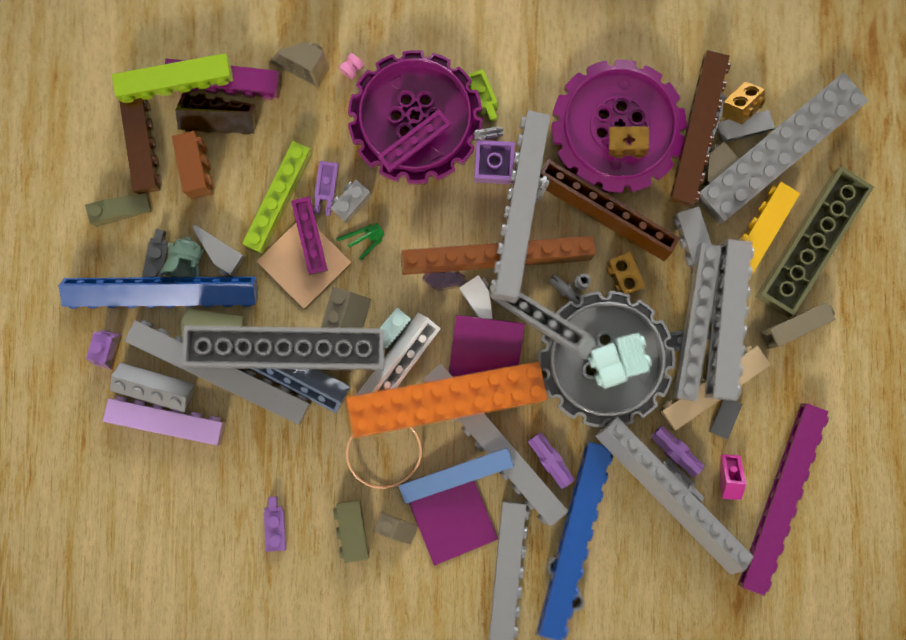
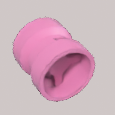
(351, 66)

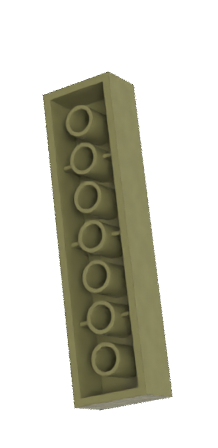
(814, 242)

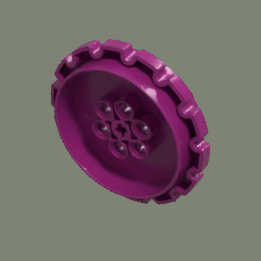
(416, 79)
(641, 96)

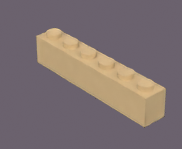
(682, 411)

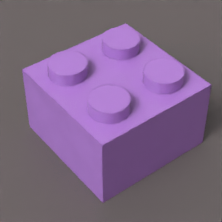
(494, 162)

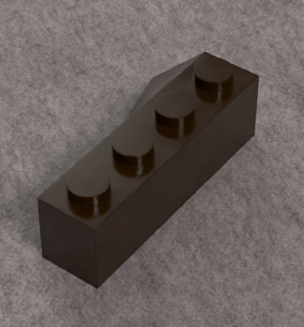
(215, 115)

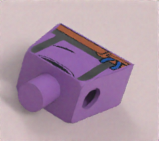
(104, 348)

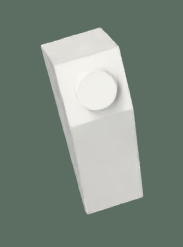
(478, 296)

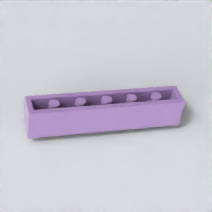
(163, 421)

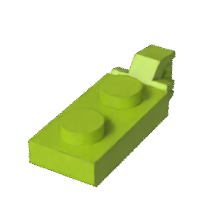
(485, 92)

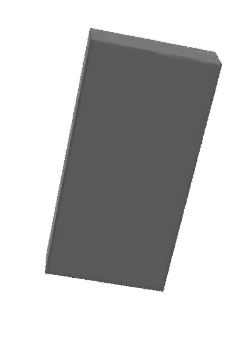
(725, 418)

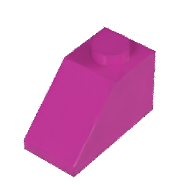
(732, 477)

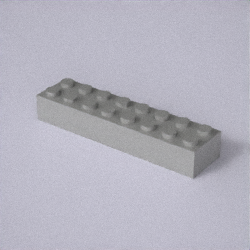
(728, 320)

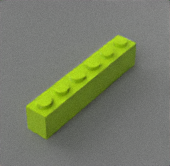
(172, 77)
(277, 197)

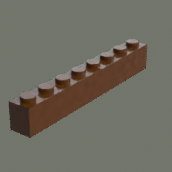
(699, 128)
(609, 211)

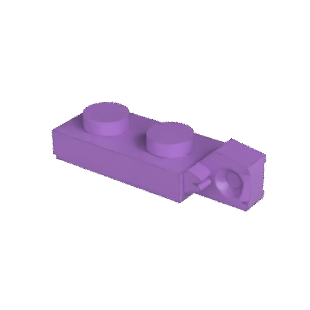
(274, 526)

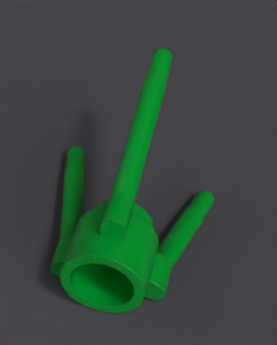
(372, 232)

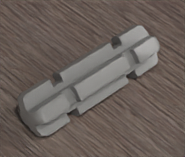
(488, 133)
(542, 186)

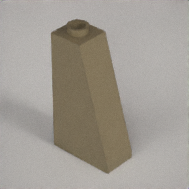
(798, 325)

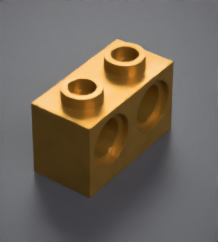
(743, 103)
(631, 273)

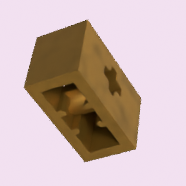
(638, 139)

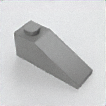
(221, 254)

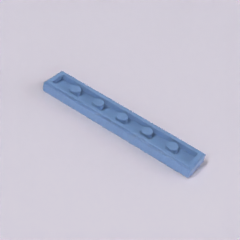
(456, 475)

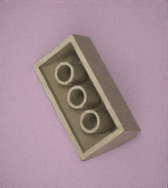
(345, 310)

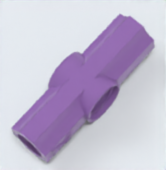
(677, 451)
(551, 460)

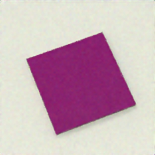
(484, 345)
(453, 522)

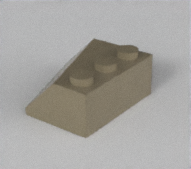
(303, 61)

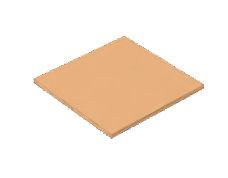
(289, 269)

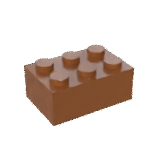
(193, 165)

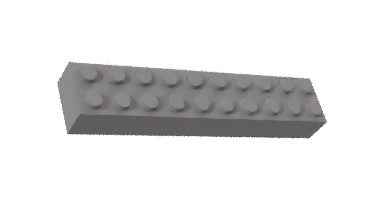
(781, 148)
(283, 348)

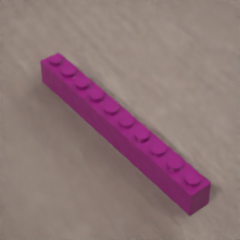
(783, 498)

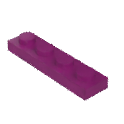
(414, 140)
(309, 235)

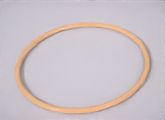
(389, 486)

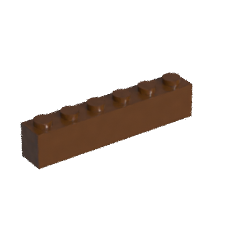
(140, 146)

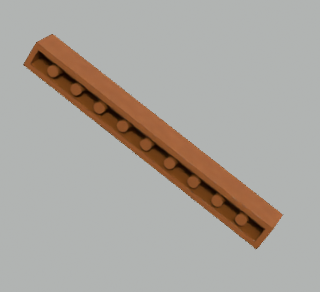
(485, 255)

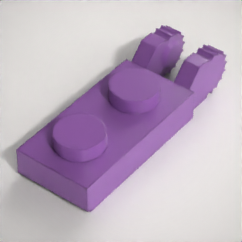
(325, 185)

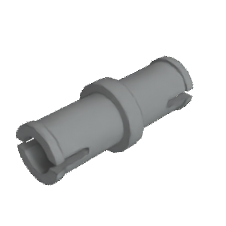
(585, 279)
(564, 288)

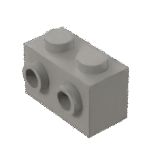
(350, 201)

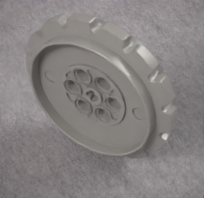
(567, 373)

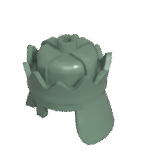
(182, 259)

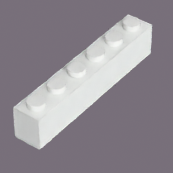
(402, 355)

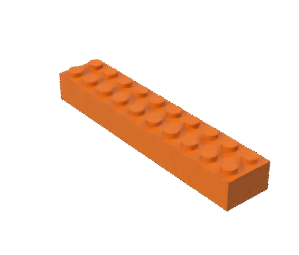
(445, 399)

